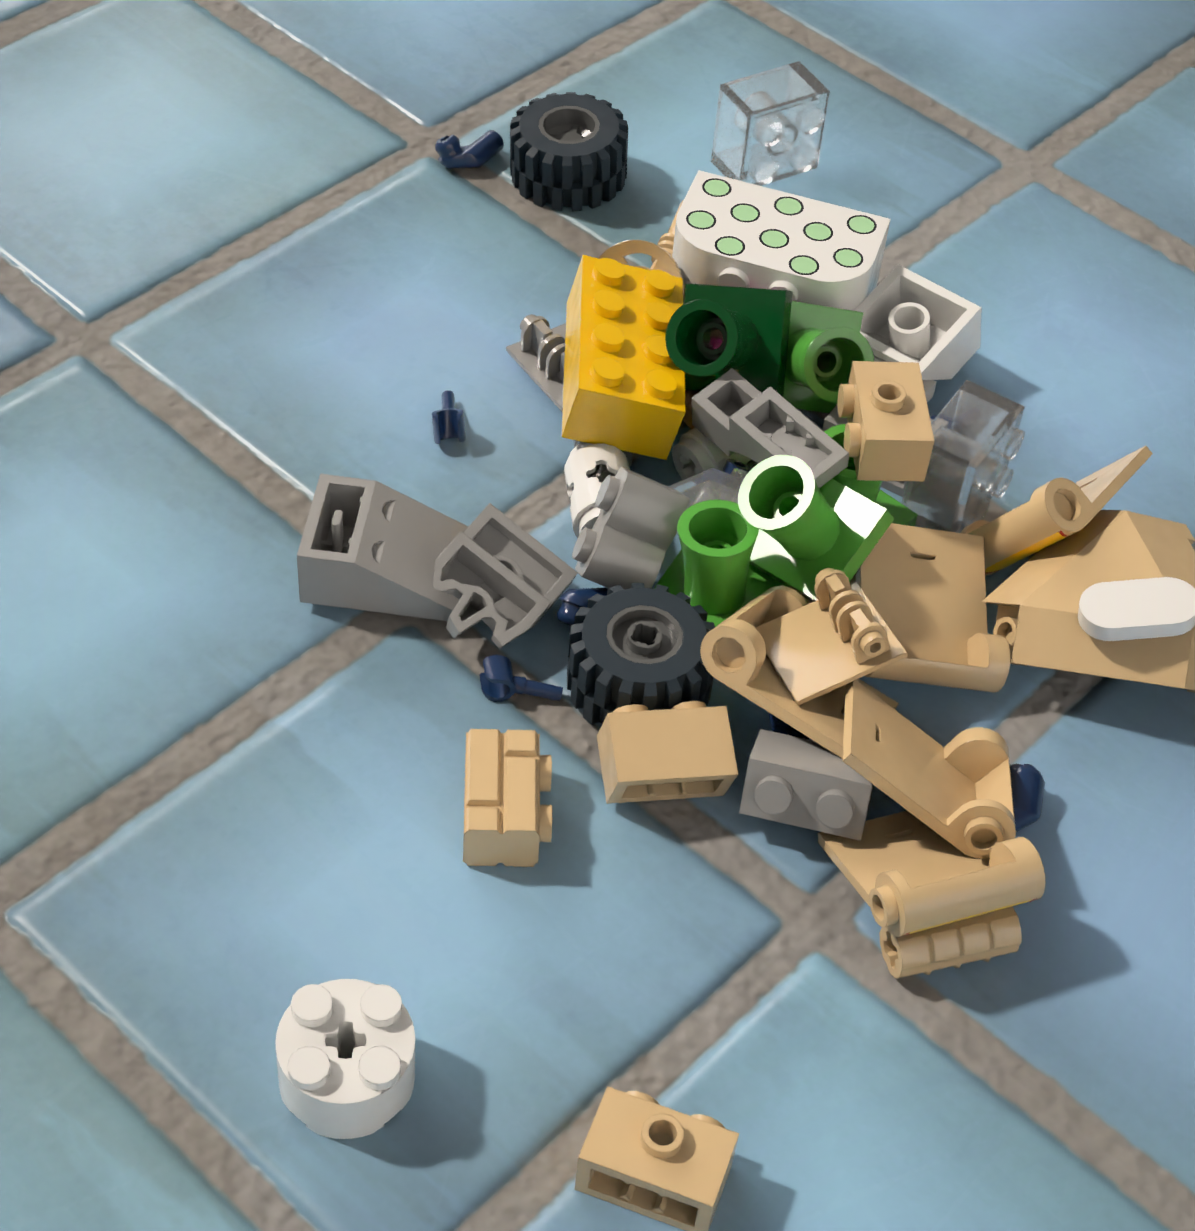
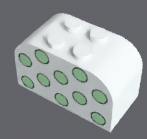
(777, 241)

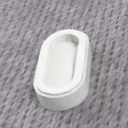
(1137, 609)

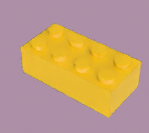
(616, 359)

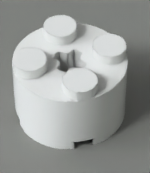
(345, 1057)

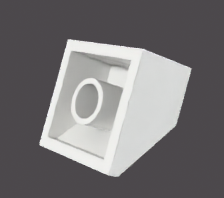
(920, 323)

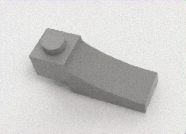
(763, 426)

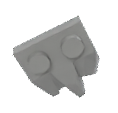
(499, 577)

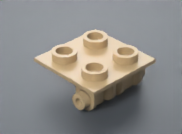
(829, 639)

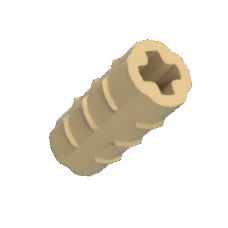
(952, 943)

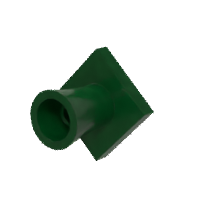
(729, 330)

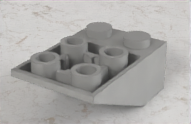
(373, 550)

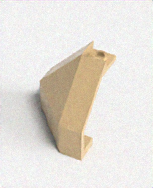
(1043, 599)

